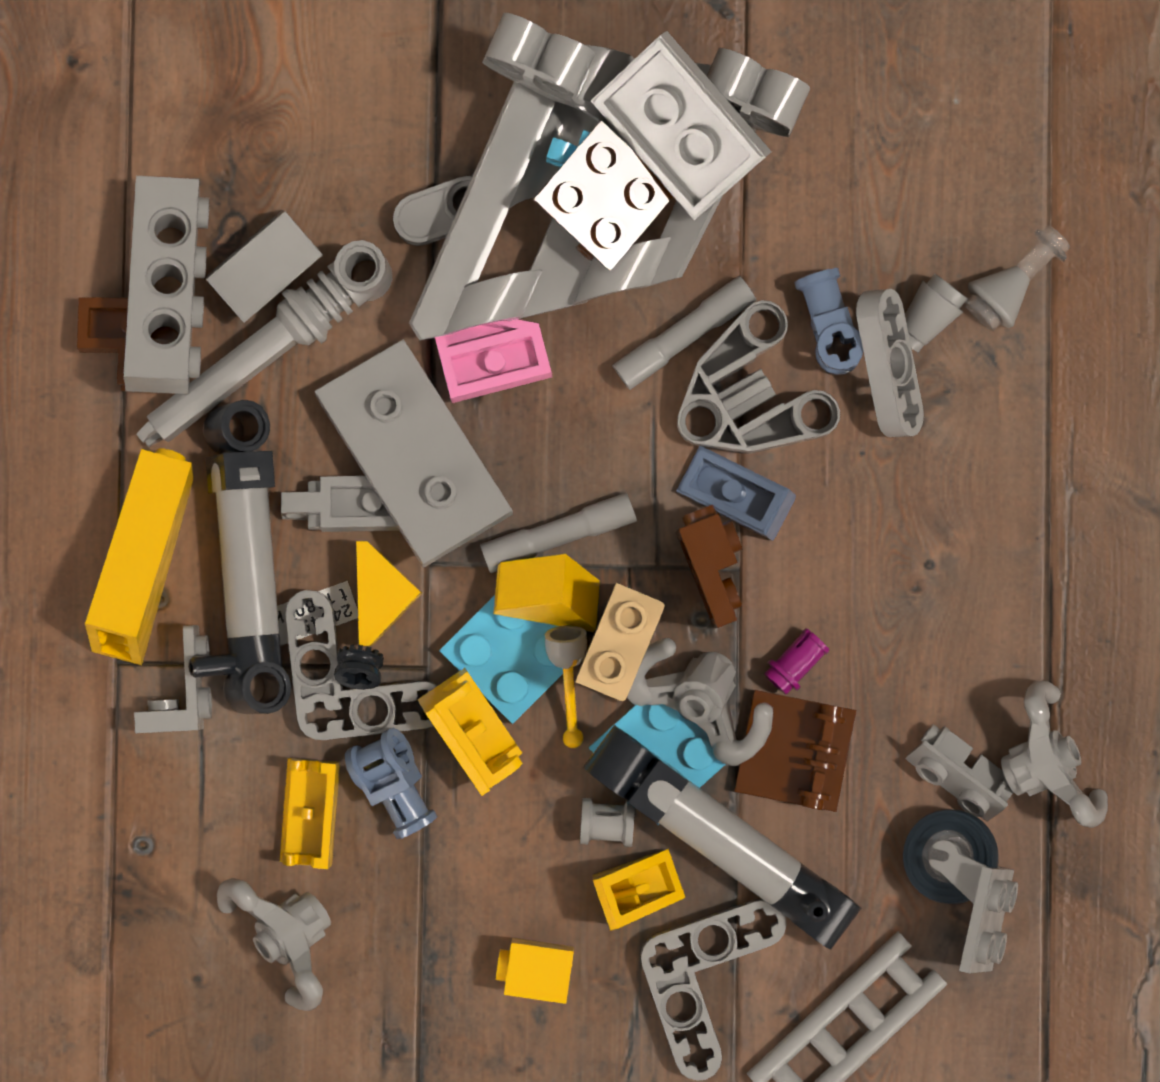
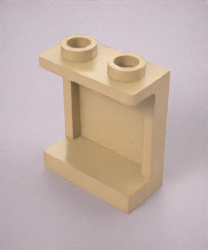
(620, 642)

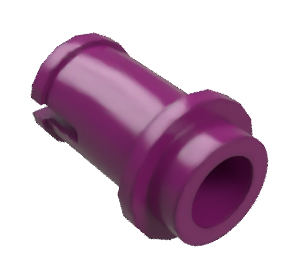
(796, 662)

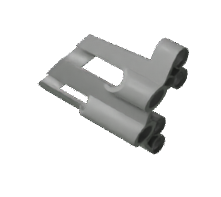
(549, 100)

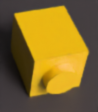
(536, 970)

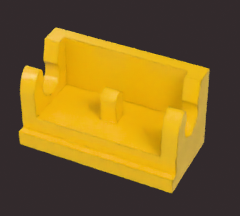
(472, 730)
(309, 813)

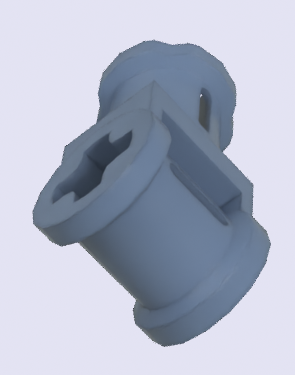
(830, 320)
(391, 780)

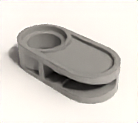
(428, 213)

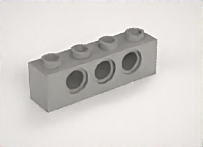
(158, 206)

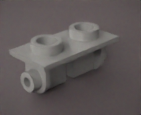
(941, 760)

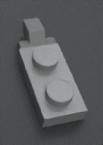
(338, 506)

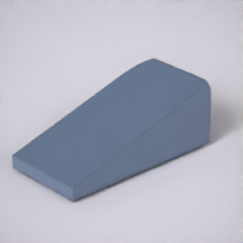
(737, 493)

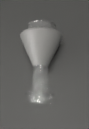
(1000, 295)

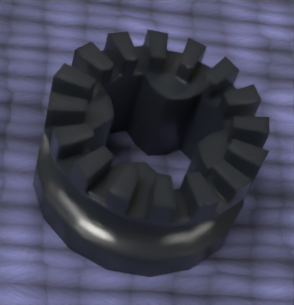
(359, 667)

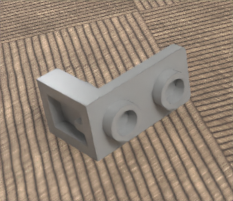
(165, 714)

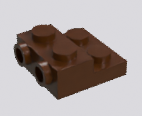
(709, 548)

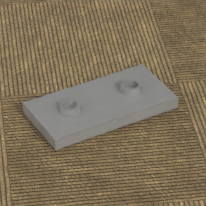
(413, 453)

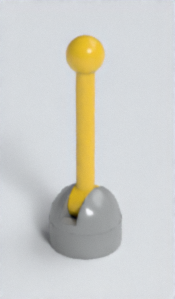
(565, 649)

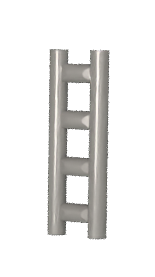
(851, 995)

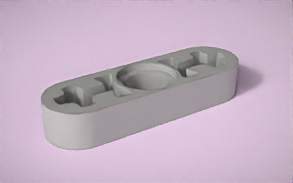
(890, 363)

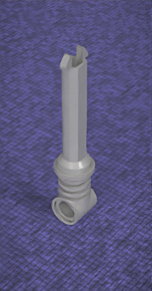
(298, 319)

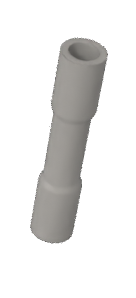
(710, 314)
(590, 521)

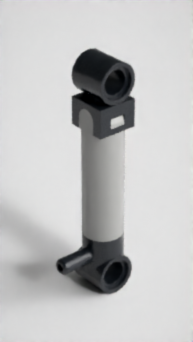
(247, 563)
(721, 837)

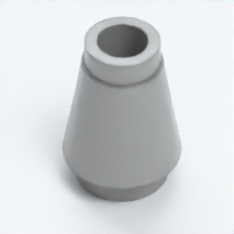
(932, 310)

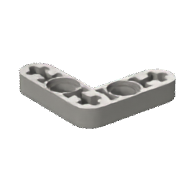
(329, 691)
(683, 976)

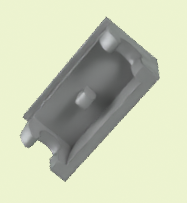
(263, 266)

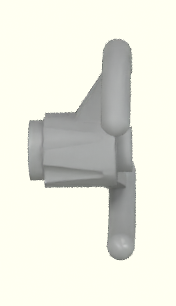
(702, 697)
(1050, 760)
(283, 934)

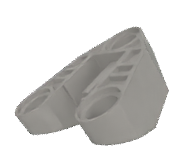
(772, 429)

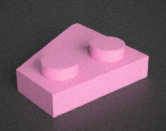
(492, 358)

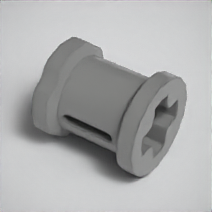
(607, 822)

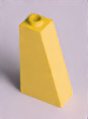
(139, 556)

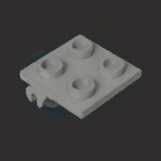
(955, 861)

